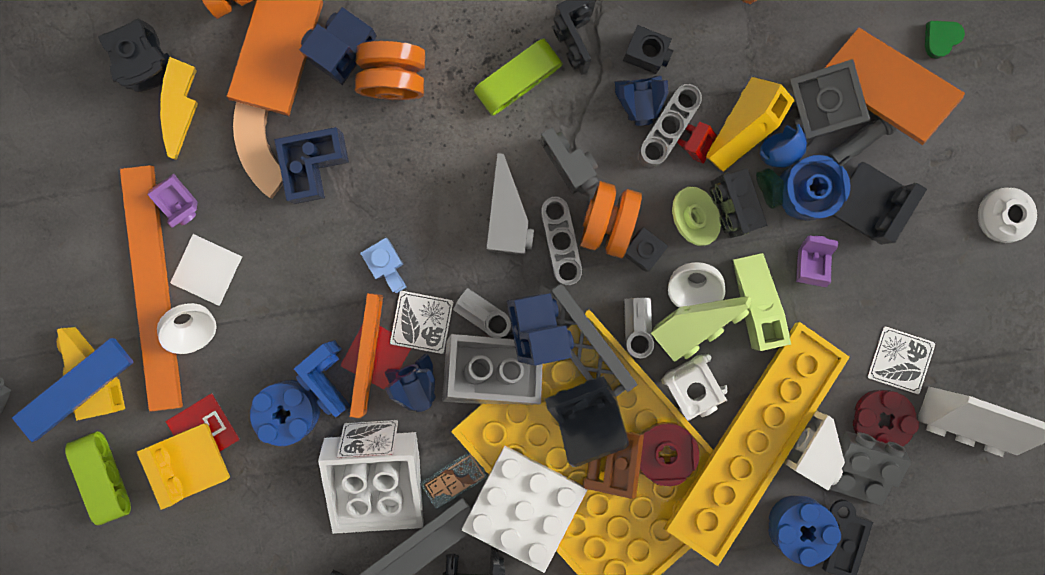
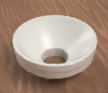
(994, 215)
(686, 293)
(187, 336)

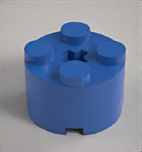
(831, 185)
(277, 428)
(815, 542)

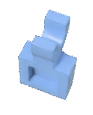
(384, 261)

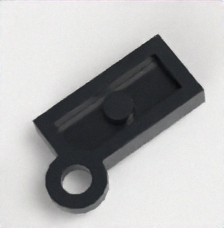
(854, 537)

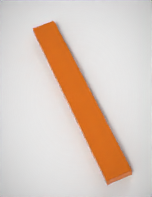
(150, 286)

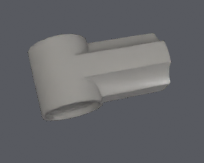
(481, 313)
(638, 323)

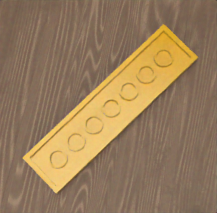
(756, 444)

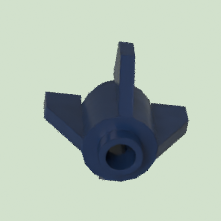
(642, 98)
(412, 385)

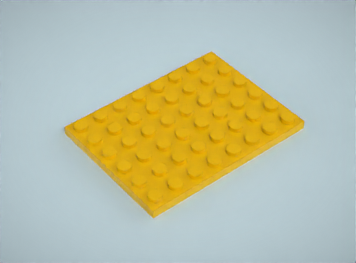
(607, 530)

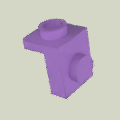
(174, 201)
(815, 260)

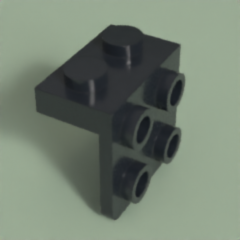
(589, 421)

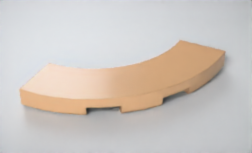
(254, 149)

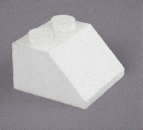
(818, 452)

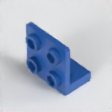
(311, 377)

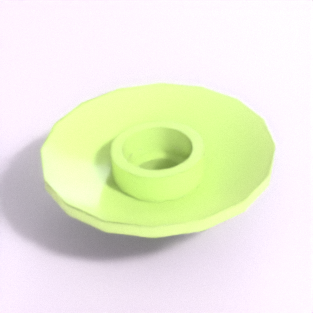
(696, 216)

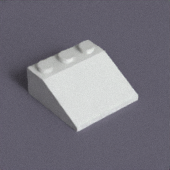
(980, 422)
(373, 490)

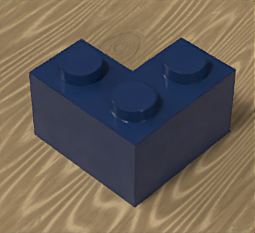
(335, 48)
(303, 156)
(535, 330)

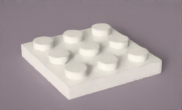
(524, 509)

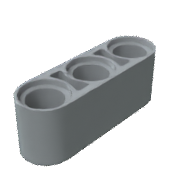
(676, 113)
(565, 226)

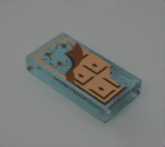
(453, 480)

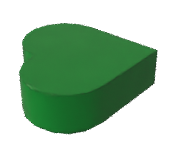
(941, 37)

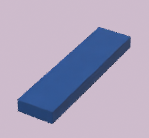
(72, 390)

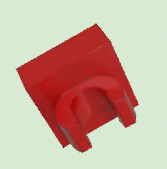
(699, 142)

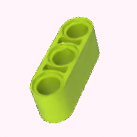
(518, 77)
(98, 478)

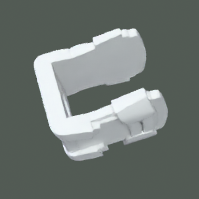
(690, 372)

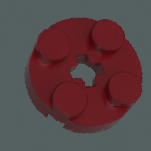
(902, 412)
(680, 465)

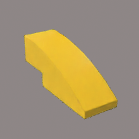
(176, 108)

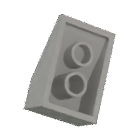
(508, 220)
(488, 372)

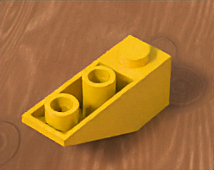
(751, 120)
(74, 350)

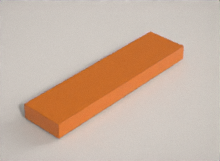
(366, 355)

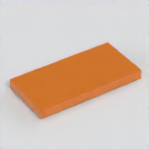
(271, 56)
(899, 87)

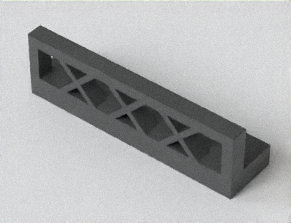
(595, 339)
(424, 544)

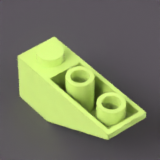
(766, 315)
(692, 324)

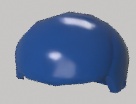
(784, 148)

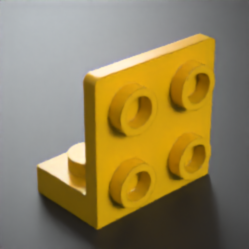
(183, 465)

